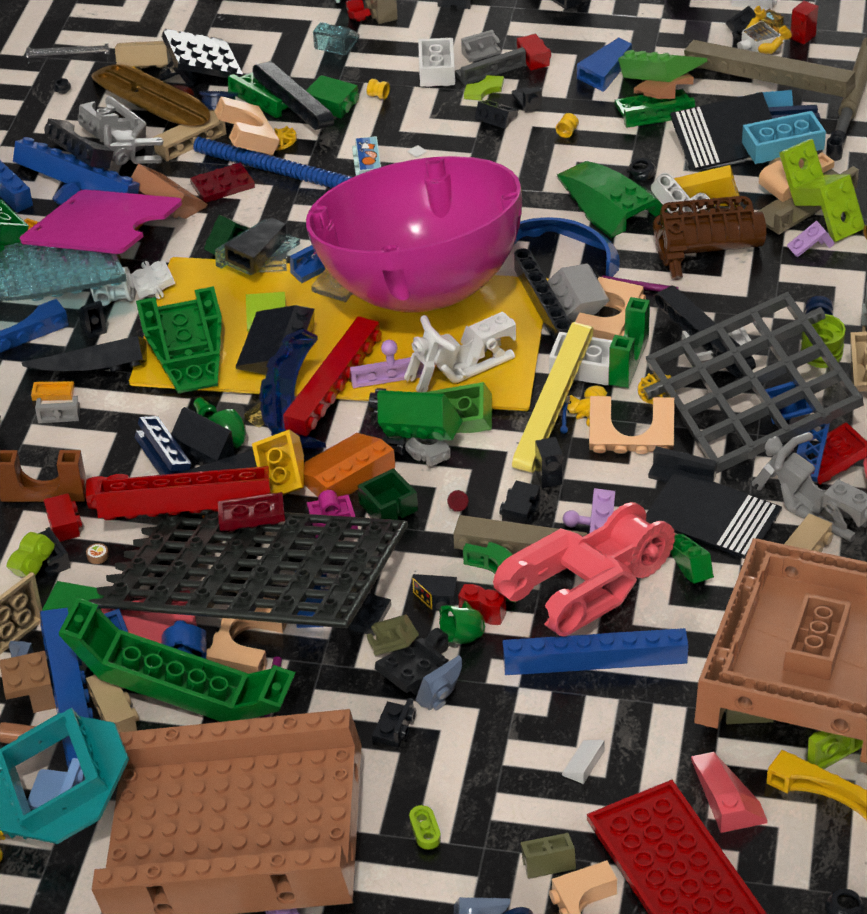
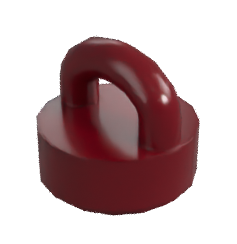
(457, 500)

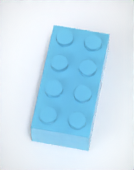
(769, 137)

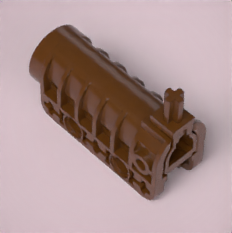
(706, 229)

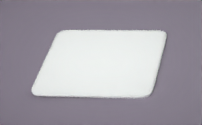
(417, 151)

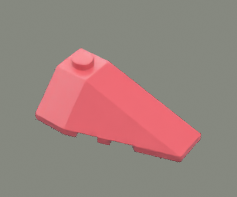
(728, 797)

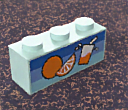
(366, 154)

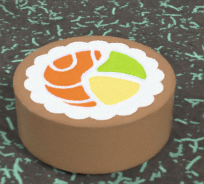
(97, 553)

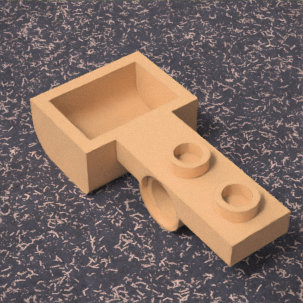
(775, 180)

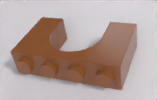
(19, 487)

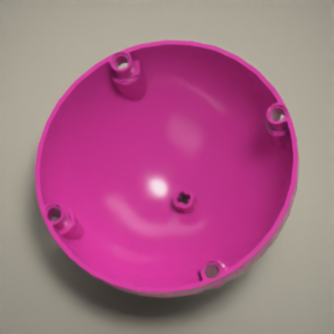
(418, 230)

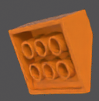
(348, 465)

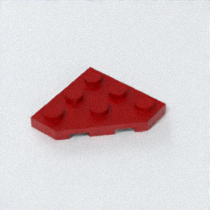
(842, 450)

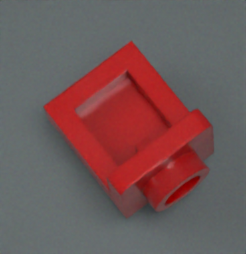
(356, 10)

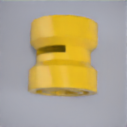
(378, 89)
(567, 125)

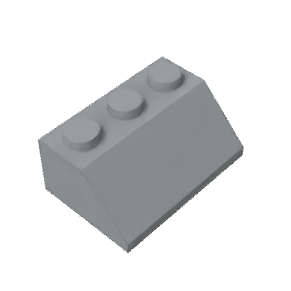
(578, 290)

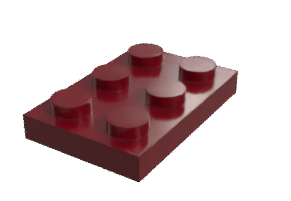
(222, 182)
(251, 511)

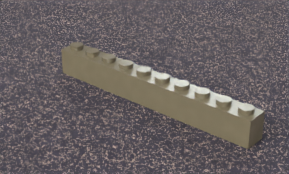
(773, 68)

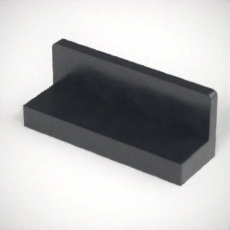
(667, 461)

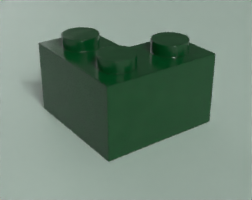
(222, 232)

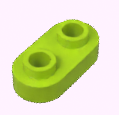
(425, 832)

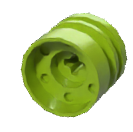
(833, 335)

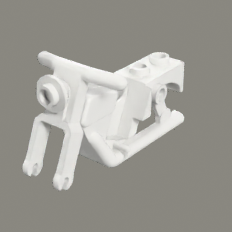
(457, 360)

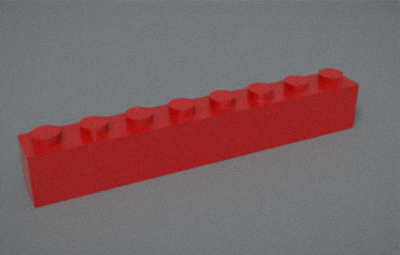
(331, 376)

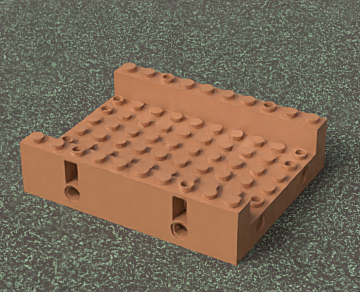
(792, 643)
(235, 817)

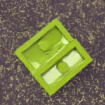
(262, 302)

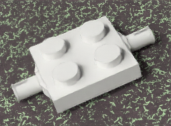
(152, 279)

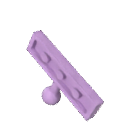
(382, 372)
(601, 509)

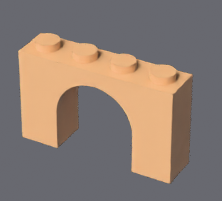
(250, 126)
(619, 296)
(605, 437)
(236, 656)
(582, 887)

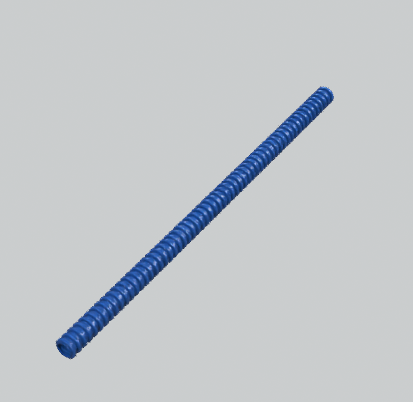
(268, 163)

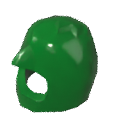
(232, 421)
(464, 626)

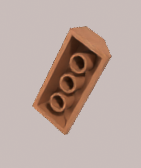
(158, 184)

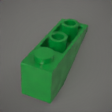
(692, 559)

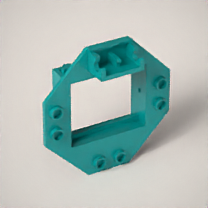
(102, 763)

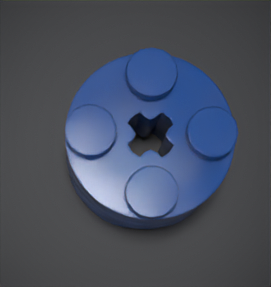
(186, 638)

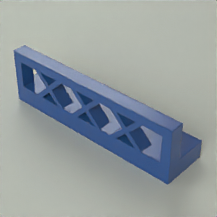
(309, 265)
(807, 448)

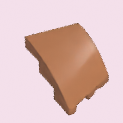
(662, 90)

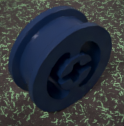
(211, 98)

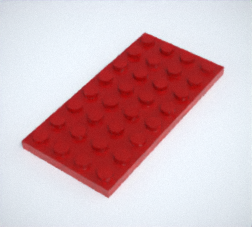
(670, 855)

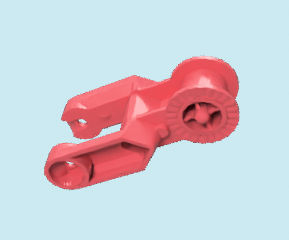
(604, 558)

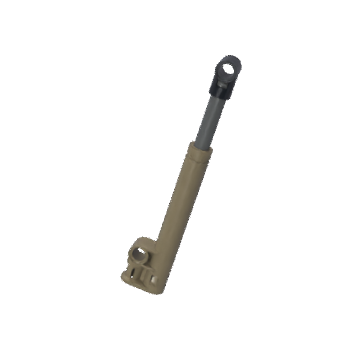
(849, 106)

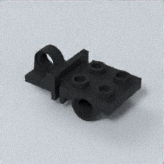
(409, 665)

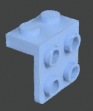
(53, 783)

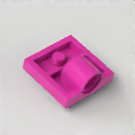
(330, 504)

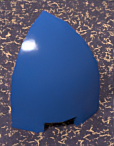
(65, 193)

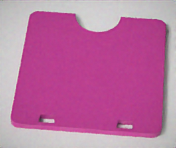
(99, 221)

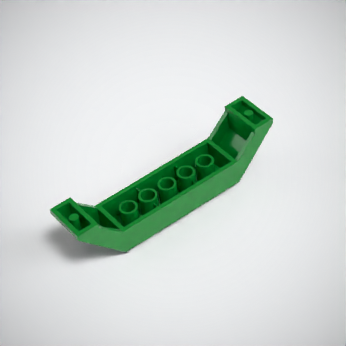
(169, 672)

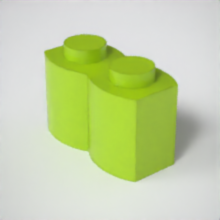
(31, 552)

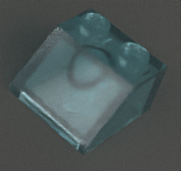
(334, 38)

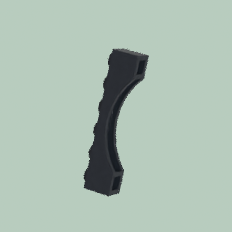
(87, 151)

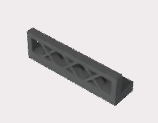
(492, 66)

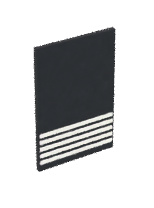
(714, 131)
(713, 513)

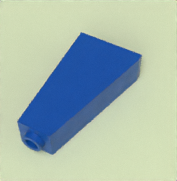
(603, 65)

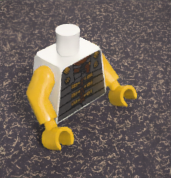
(761, 37)

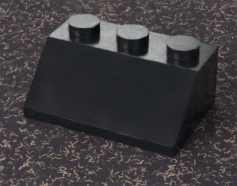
(202, 438)

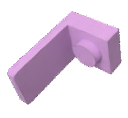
(808, 238)

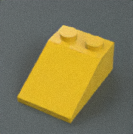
(285, 461)

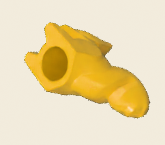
(582, 406)

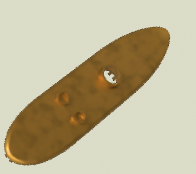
(152, 95)

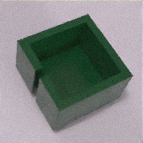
(388, 496)

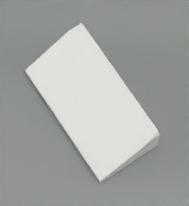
(584, 760)

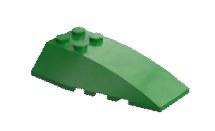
(607, 196)
(185, 338)

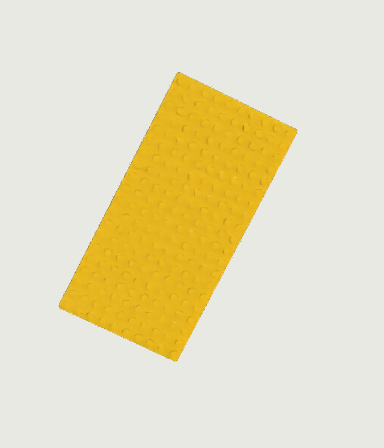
(508, 382)

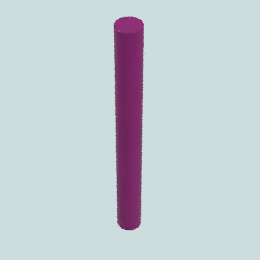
(647, 286)

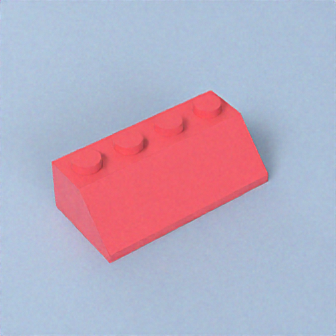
(151, 624)

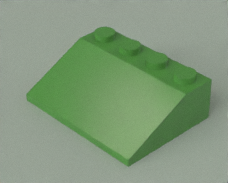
(657, 66)

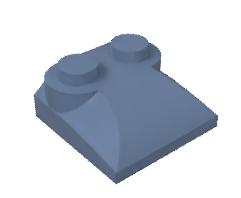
(439, 684)
(481, 905)

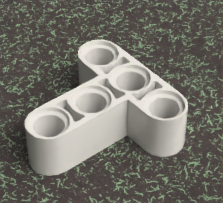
(668, 190)

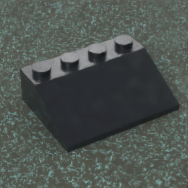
(267, 333)

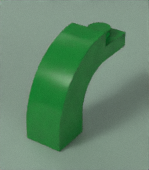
(485, 558)

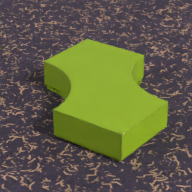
(479, 90)

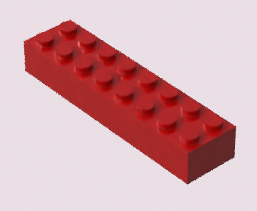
(178, 492)

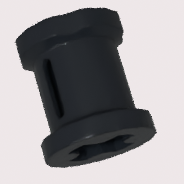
(395, 441)

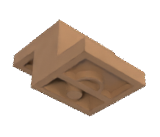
(28, 676)

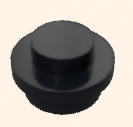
(62, 86)

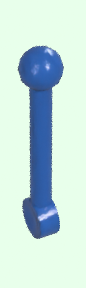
(563, 429)

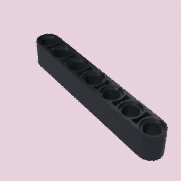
(293, 95)
(540, 293)
(694, 320)

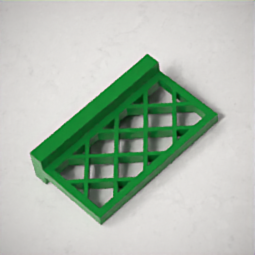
(255, 94)
(645, 112)

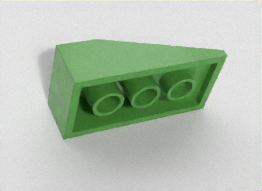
(472, 404)

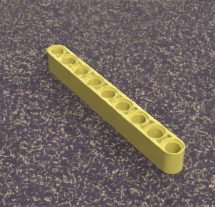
(553, 395)

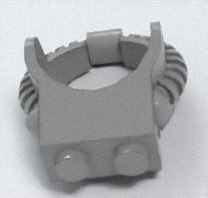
(432, 453)

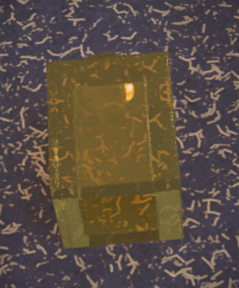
(773, 19)

